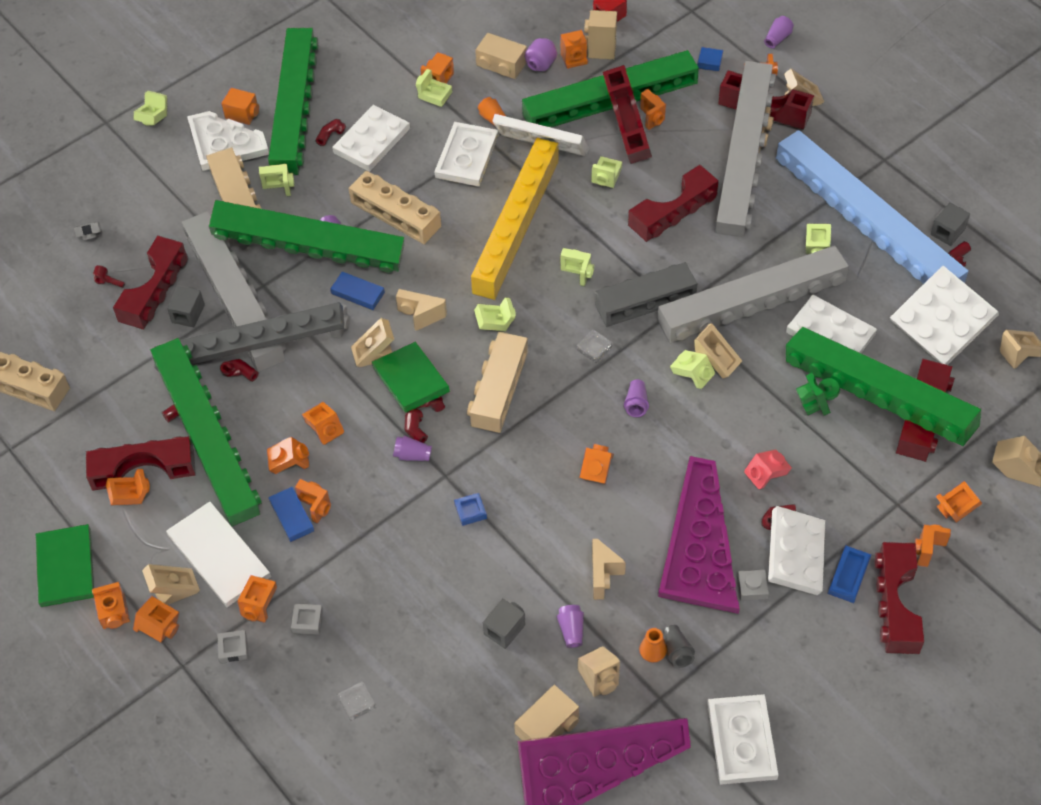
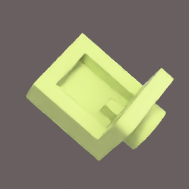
(432, 90)
(153, 109)
(606, 171)
(276, 176)
(817, 237)
(577, 262)
(495, 317)
(694, 366)

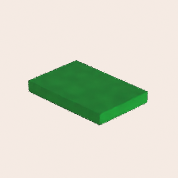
(410, 377)
(64, 565)

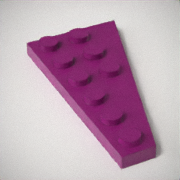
(699, 550)
(588, 763)

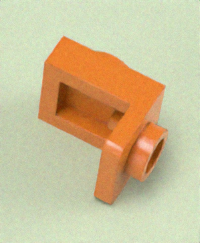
(654, 109)
(287, 454)
(596, 464)
(128, 489)
(314, 495)
(958, 502)
(930, 536)

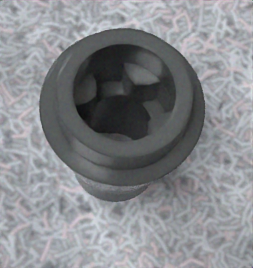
(678, 648)

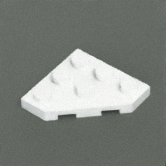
(216, 134)

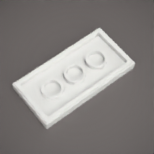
(529, 132)
(217, 552)

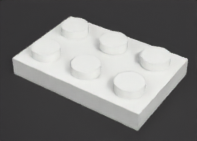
(371, 138)
(466, 154)
(832, 323)
(797, 550)
(742, 739)

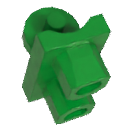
(814, 395)

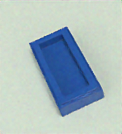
(357, 290)
(291, 514)
(849, 574)

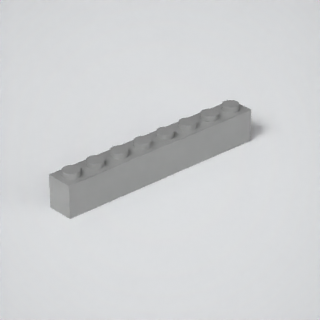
(744, 149)
(230, 285)
(752, 293)

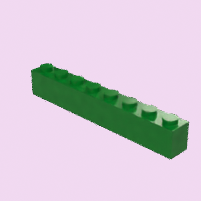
(592, 95)
(292, 99)
(306, 236)
(884, 386)
(205, 432)

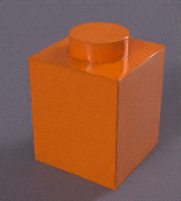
(240, 106)

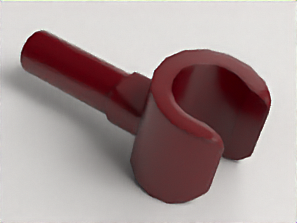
(100, 277)
(436, 404)

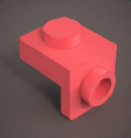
(767, 466)

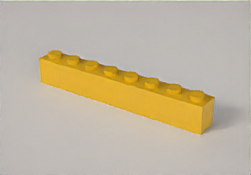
(515, 219)

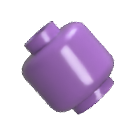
(540, 54)

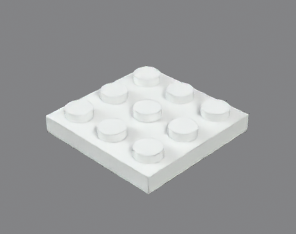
(944, 316)

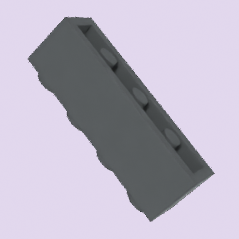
(644, 294)

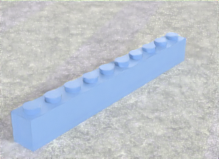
(865, 209)

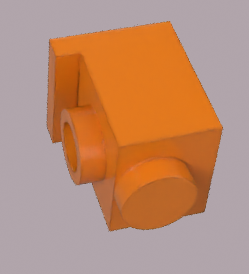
(574, 49)
(441, 67)
(111, 605)
(156, 620)

